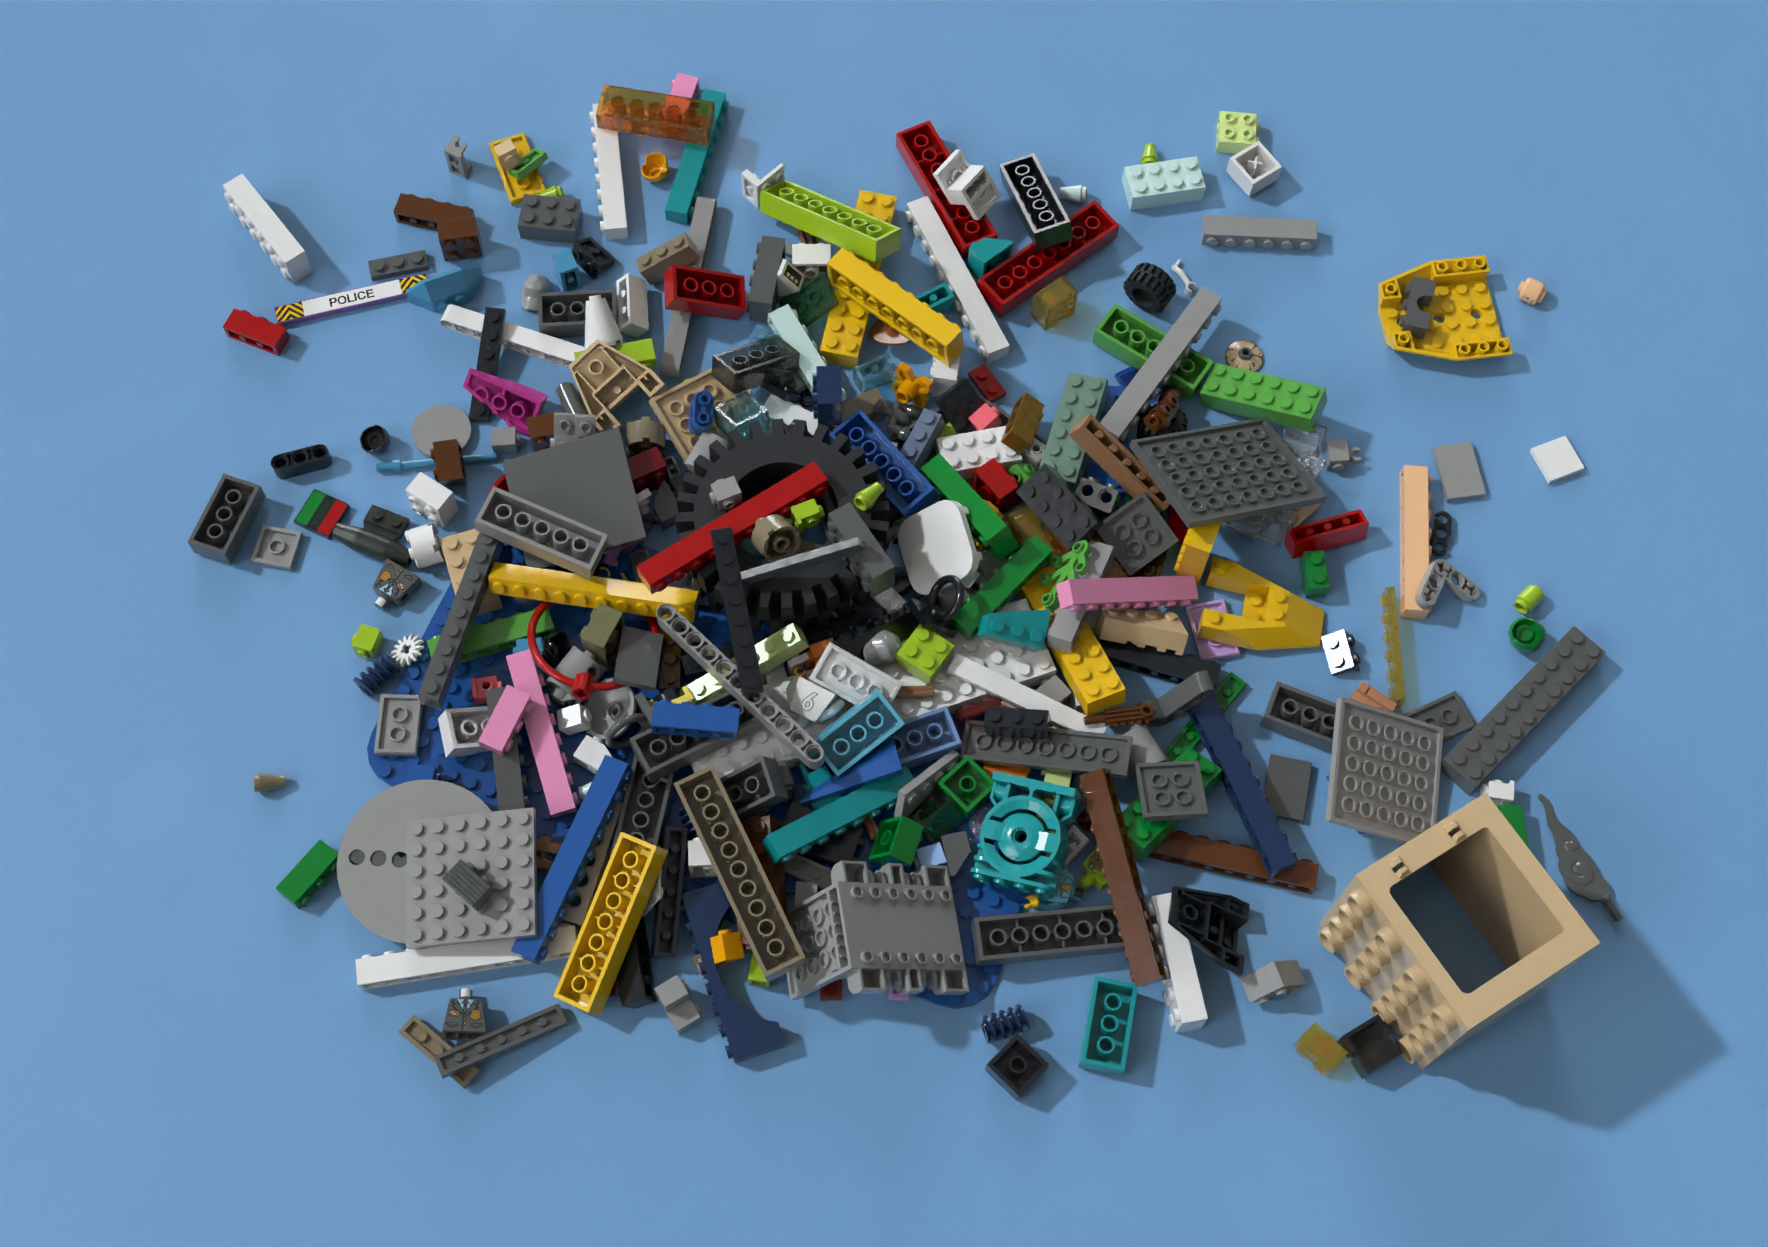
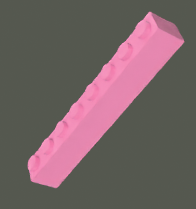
(1127, 592)
(542, 736)

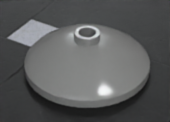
(605, 706)

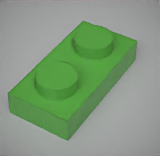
(530, 161)

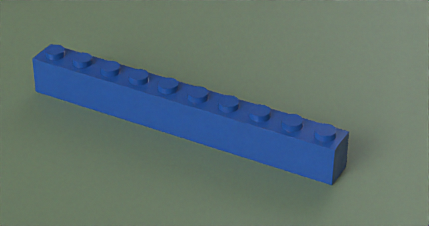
(574, 856)

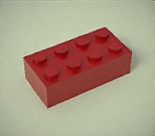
(704, 292)

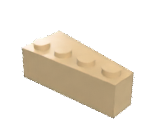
(1142, 628)

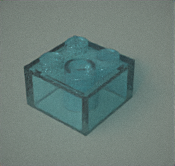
(739, 413)

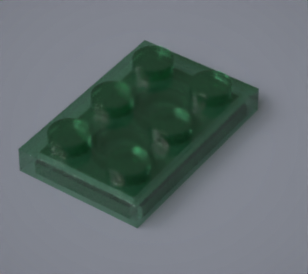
(812, 300)

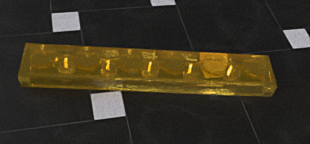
(1393, 652)

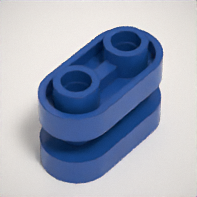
(701, 413)

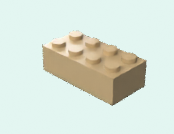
(457, 553)

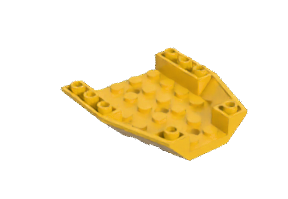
(1458, 292)

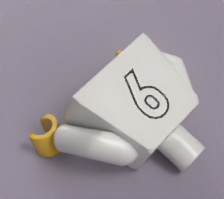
(811, 700)

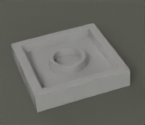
(277, 547)

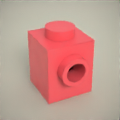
(985, 418)

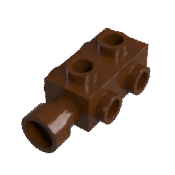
(1163, 411)

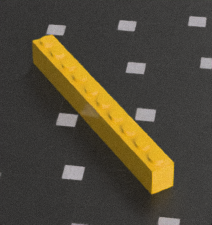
(585, 592)

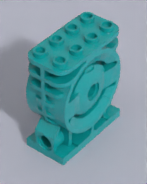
(1045, 871)

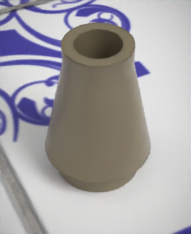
(266, 782)

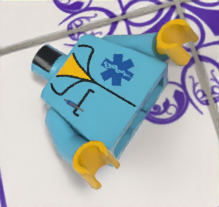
(1058, 902)

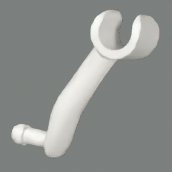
(1189, 285)

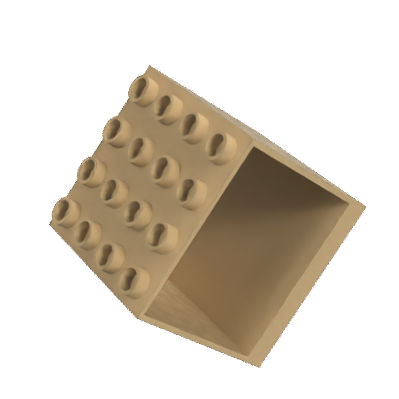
(1502, 894)

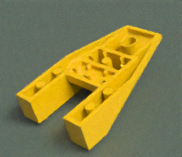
(1269, 615)

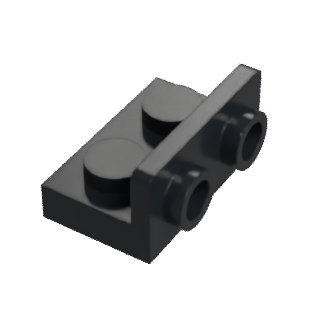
(591, 256)

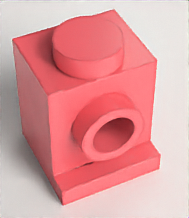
(478, 686)

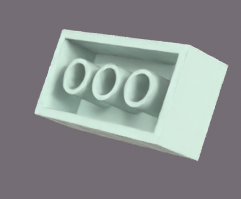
(1163, 183)

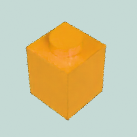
(727, 946)

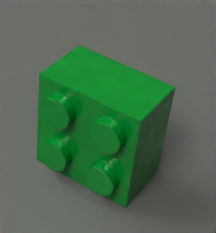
(967, 786)
(896, 841)

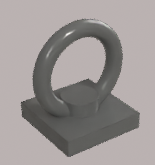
(643, 718)

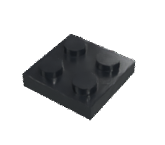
(959, 404)

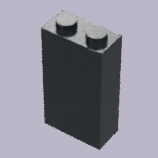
(836, 848)

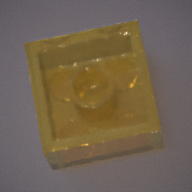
(1054, 303)

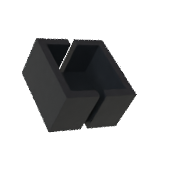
(1368, 1048)

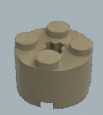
(644, 435)
(775, 537)

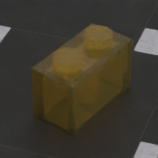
(1320, 1049)

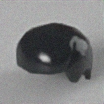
(375, 440)
(555, 646)

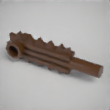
(1122, 716)

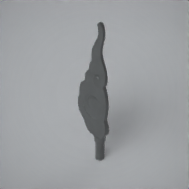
(1576, 865)

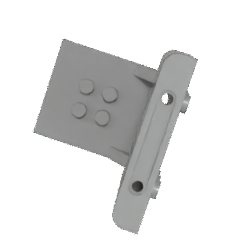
(880, 932)

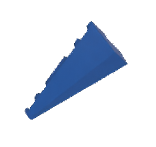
(873, 767)

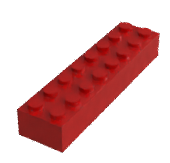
(923, 155)
(1033, 270)

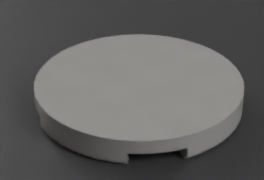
(440, 424)

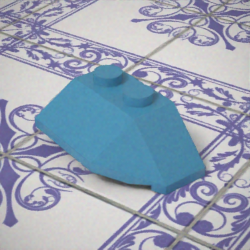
(446, 288)

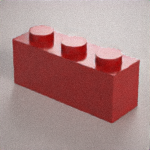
(256, 331)

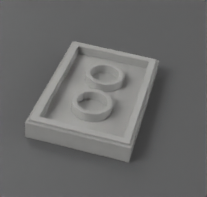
(1458, 471)
(398, 725)

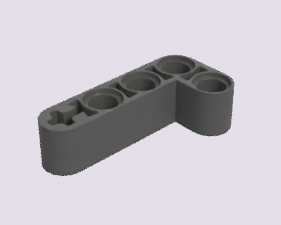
(1180, 698)

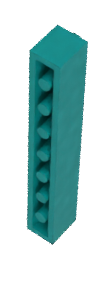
(694, 165)
(834, 818)

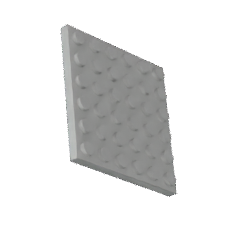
(1383, 772)
(500, 848)

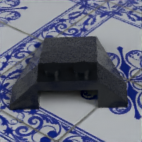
(1210, 923)

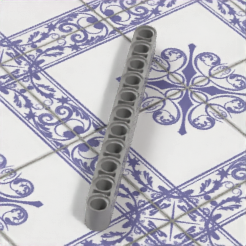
(681, 322)
(730, 679)

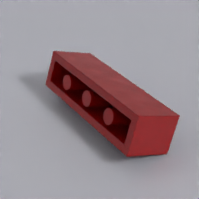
(1327, 533)

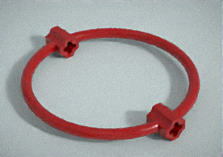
(583, 682)

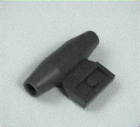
(377, 536)

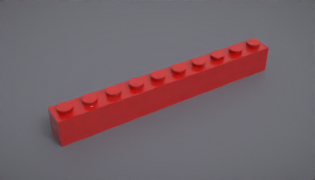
(697, 547)

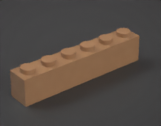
(1116, 460)

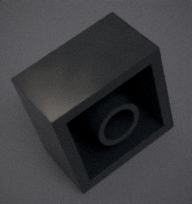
(1016, 1067)

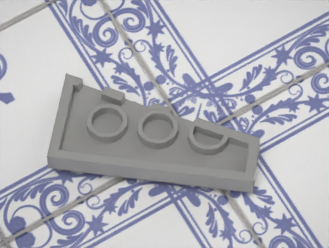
(924, 784)

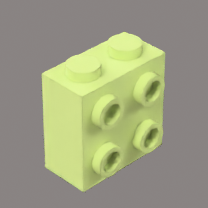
(1236, 131)

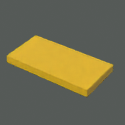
(514, 187)

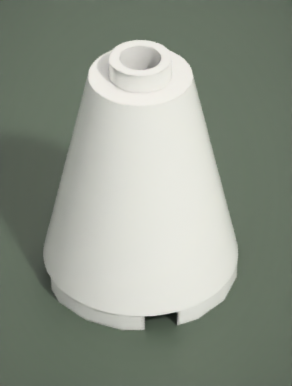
(600, 323)

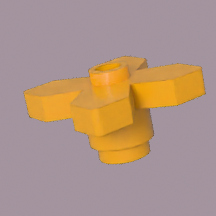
(911, 388)

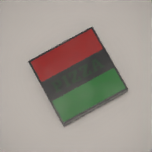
(321, 514)

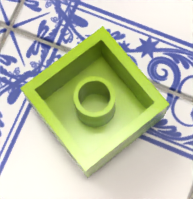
(924, 654)

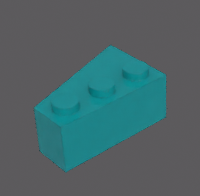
(1017, 629)

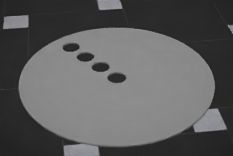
(379, 892)

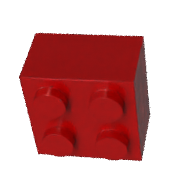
(995, 485)

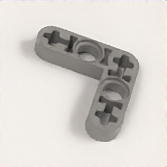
(1441, 573)

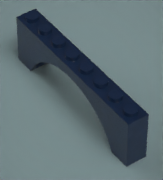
(745, 1033)

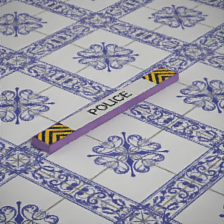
(346, 300)

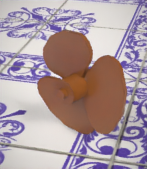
(886, 334)

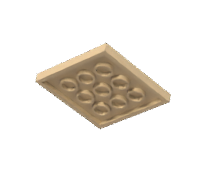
(673, 409)

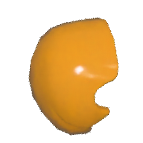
(655, 167)

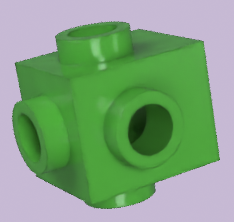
(1021, 472)

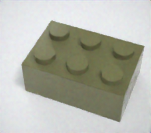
(603, 634)

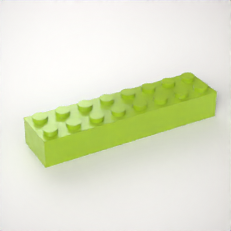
(830, 220)

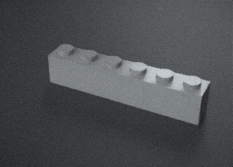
(1258, 232)
(1068, 624)

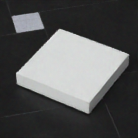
(1557, 459)

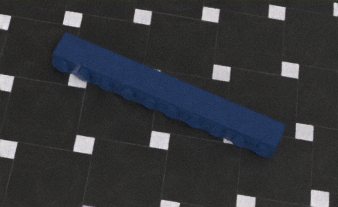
(1243, 787)

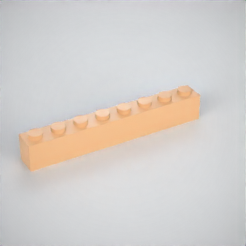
(1414, 537)

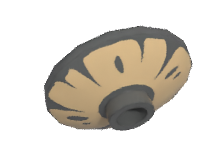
(1235, 358)

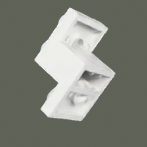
(967, 184)

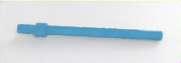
(398, 465)

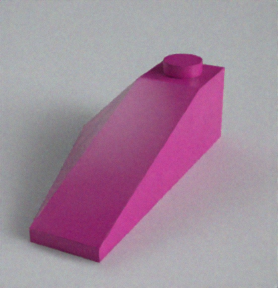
(506, 398)

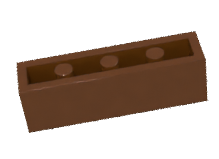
(426, 211)

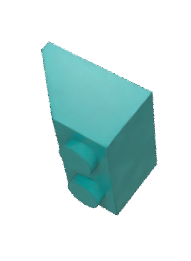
(987, 255)

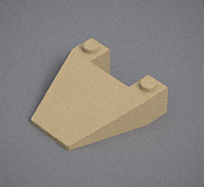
(608, 378)

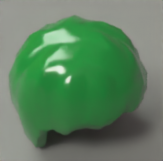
(1526, 635)

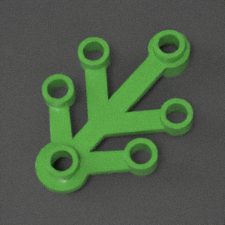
(1079, 553)

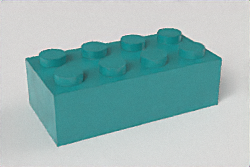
(1108, 1026)

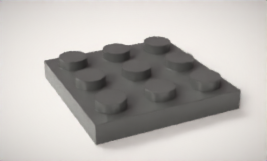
(1136, 534)
(1170, 790)

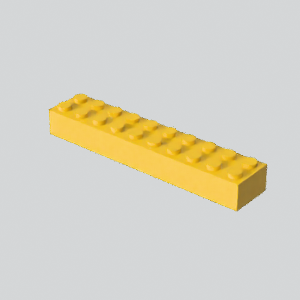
(849, 320)

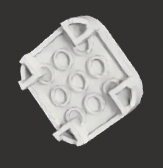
(938, 545)

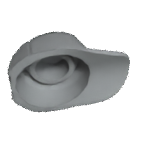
(532, 286)
(882, 648)

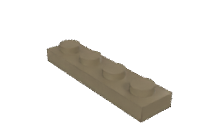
(431, 1045)

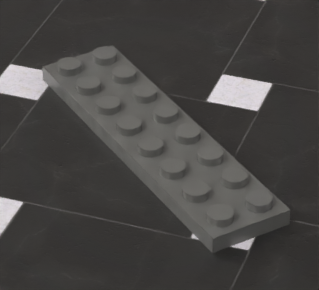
(1063, 752)

